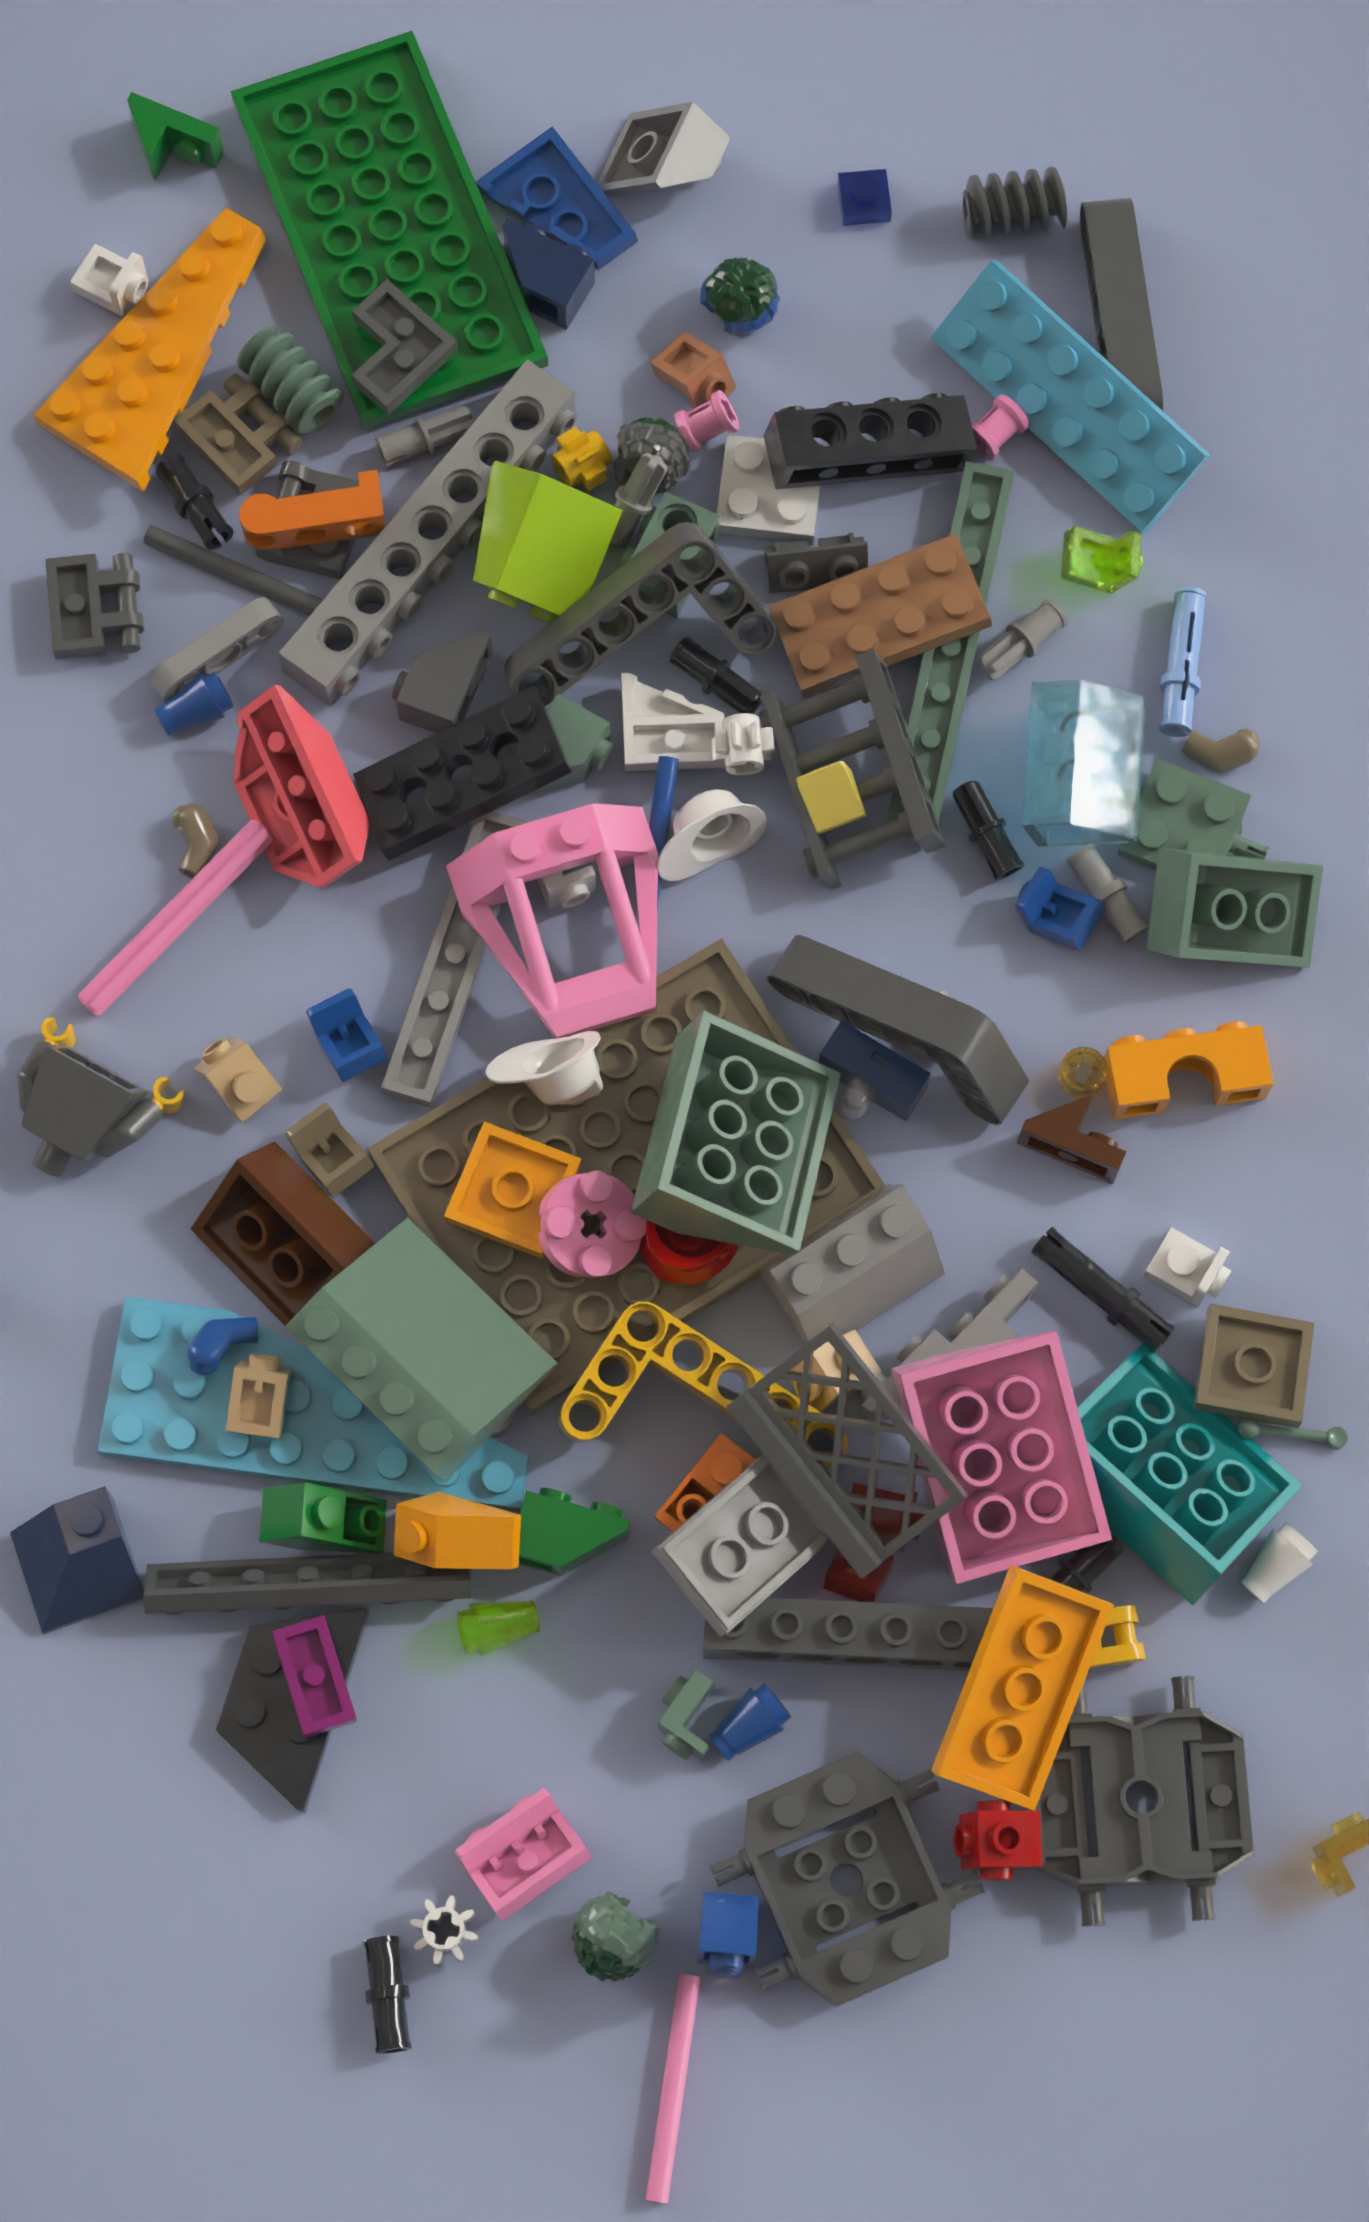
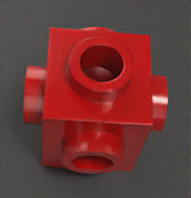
(998, 1840)

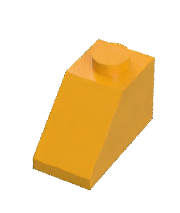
(456, 1533)

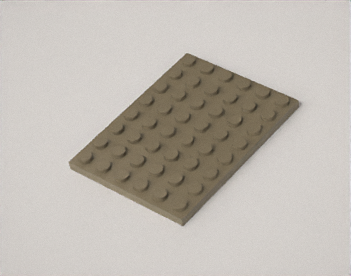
(610, 1135)

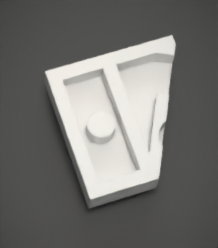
(666, 726)

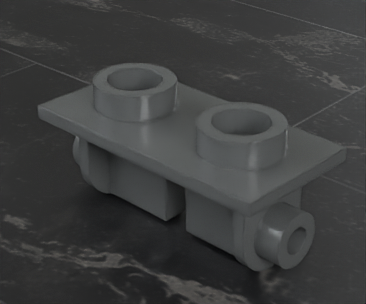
(799, 567)

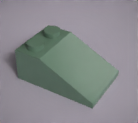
(1234, 908)

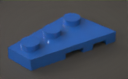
(558, 195)

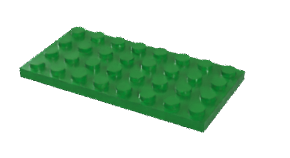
(381, 193)

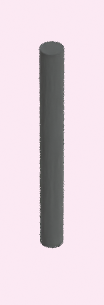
(231, 570)

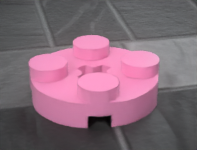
(562, 1222)

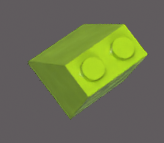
(541, 541)

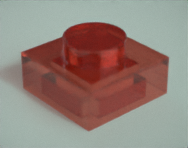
(845, 1581)

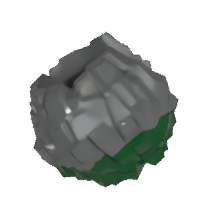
(653, 438)

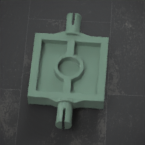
(1188, 814)

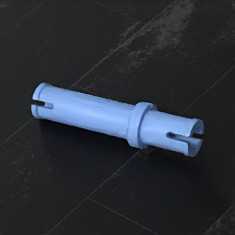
(1181, 680)

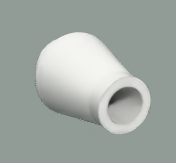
(1279, 1562)

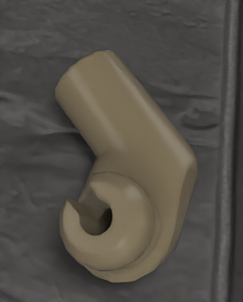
(1223, 754)
(201, 835)

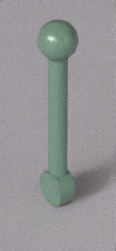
(1334, 1438)

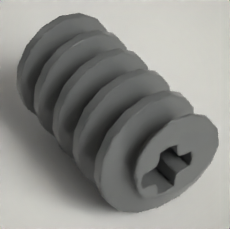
(1014, 201)

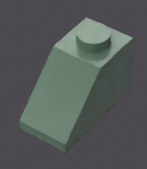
(583, 739)

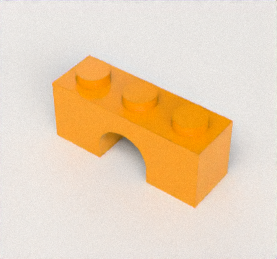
(1230, 1059)

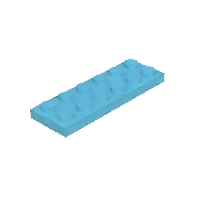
(1070, 396)

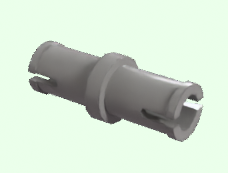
(1111, 891)

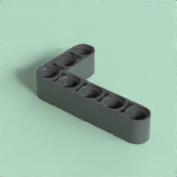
(639, 610)
(907, 1016)

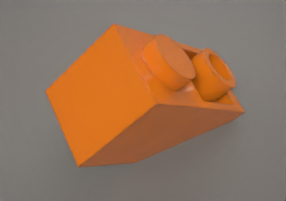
(708, 1477)

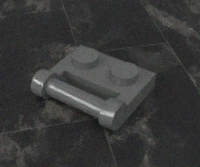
(323, 558)

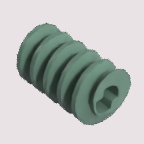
(288, 380)

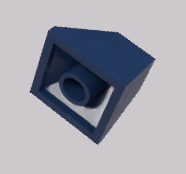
(77, 1560)

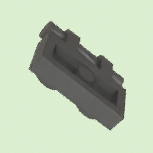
(77, 606)

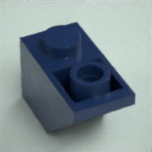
(549, 274)

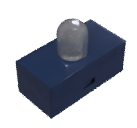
(872, 1074)

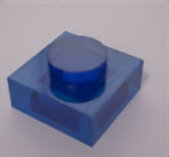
(864, 197)

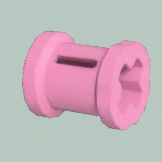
(707, 421)
(998, 426)

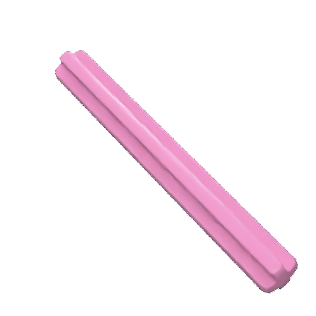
(175, 917)

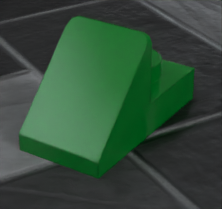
(168, 130)

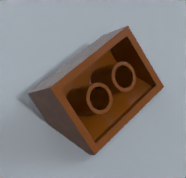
(278, 1231)

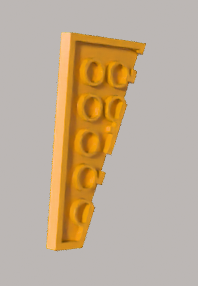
(150, 362)

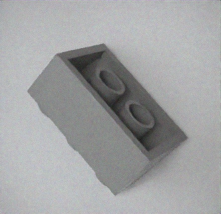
(856, 1265)

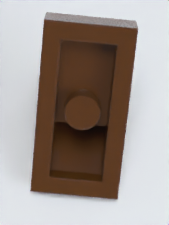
(1059, 1138)

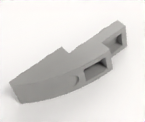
(987, 1327)

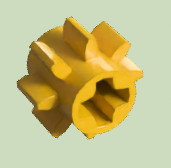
(581, 458)

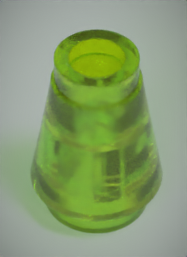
(495, 1625)

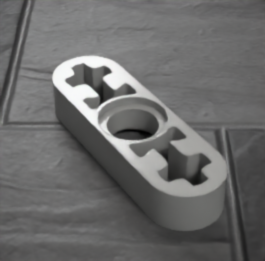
(217, 647)

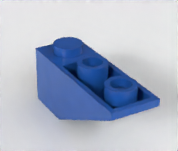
(728, 1933)

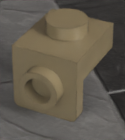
(328, 1150)

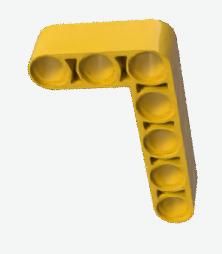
(658, 1354)

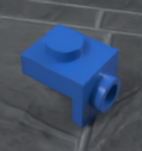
(1057, 910)
(346, 1035)

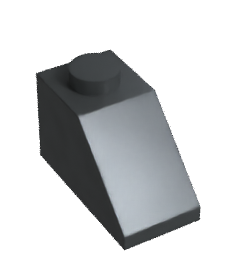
(443, 682)

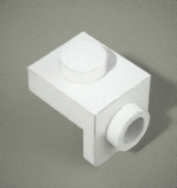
(111, 279)

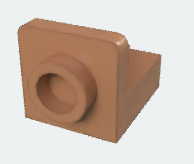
(693, 369)

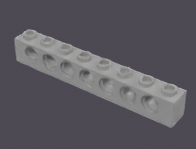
(328, 673)

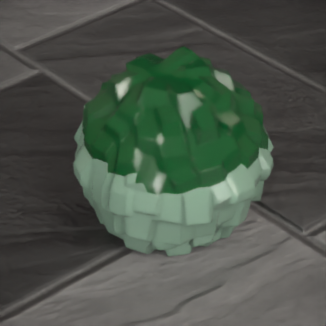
(612, 1939)

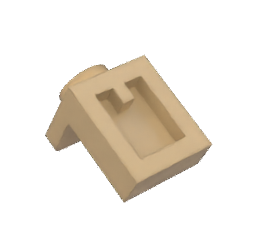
(258, 1396)

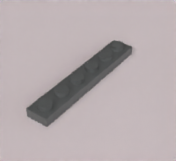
(298, 1582)

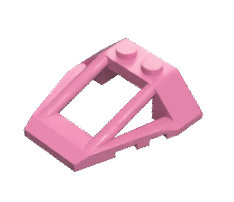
(506, 859)

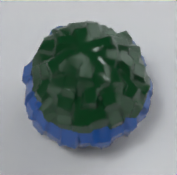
(741, 295)

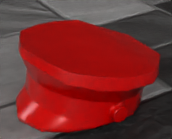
(684, 1257)

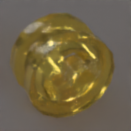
(1092, 1084)

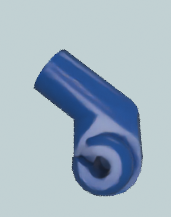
(215, 1338)

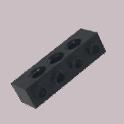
(850, 457)

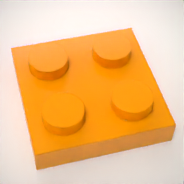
(505, 1186)

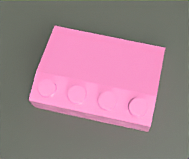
(1016, 1446)

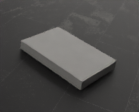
(741, 1546)

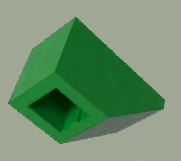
(322, 1519)
(566, 1535)

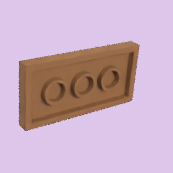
(887, 607)

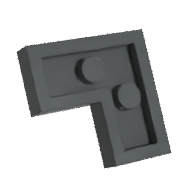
(409, 351)

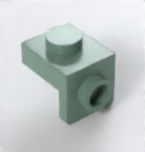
(684, 1701)

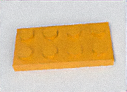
(1022, 1687)

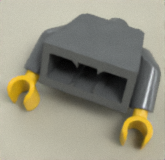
(81, 1104)

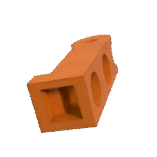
(314, 516)

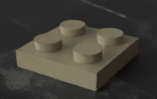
(1253, 1366)

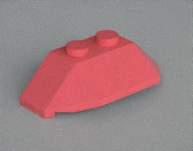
(298, 790)

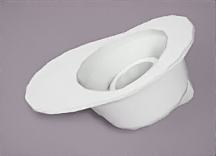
(709, 831)
(554, 1069)

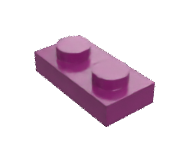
(314, 1676)

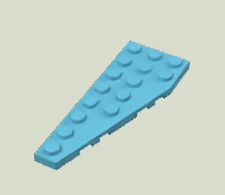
(328, 1437)

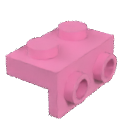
(522, 1854)

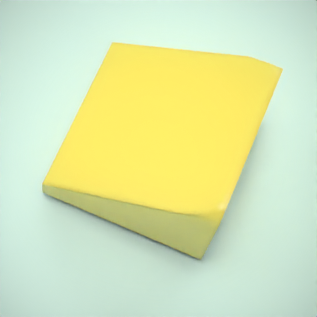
(831, 796)

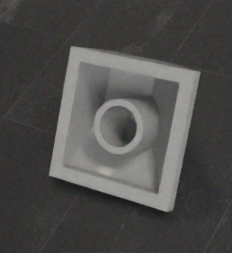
(663, 150)

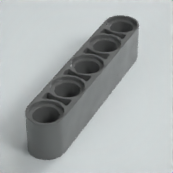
(1120, 293)

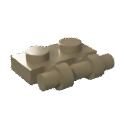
(227, 442)

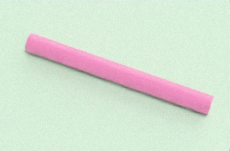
(673, 2088)

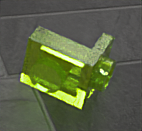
(1101, 559)

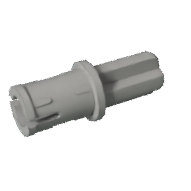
(423, 435)
(637, 496)
(1022, 639)

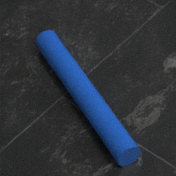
(662, 804)

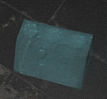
(1083, 764)

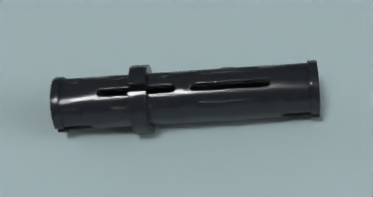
(1102, 1289)

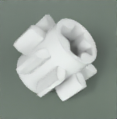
(742, 744)
(436, 1917)

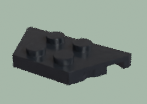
(261, 1715)

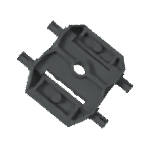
(1154, 1844)
(892, 1872)

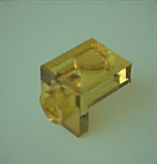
(1349, 1836)

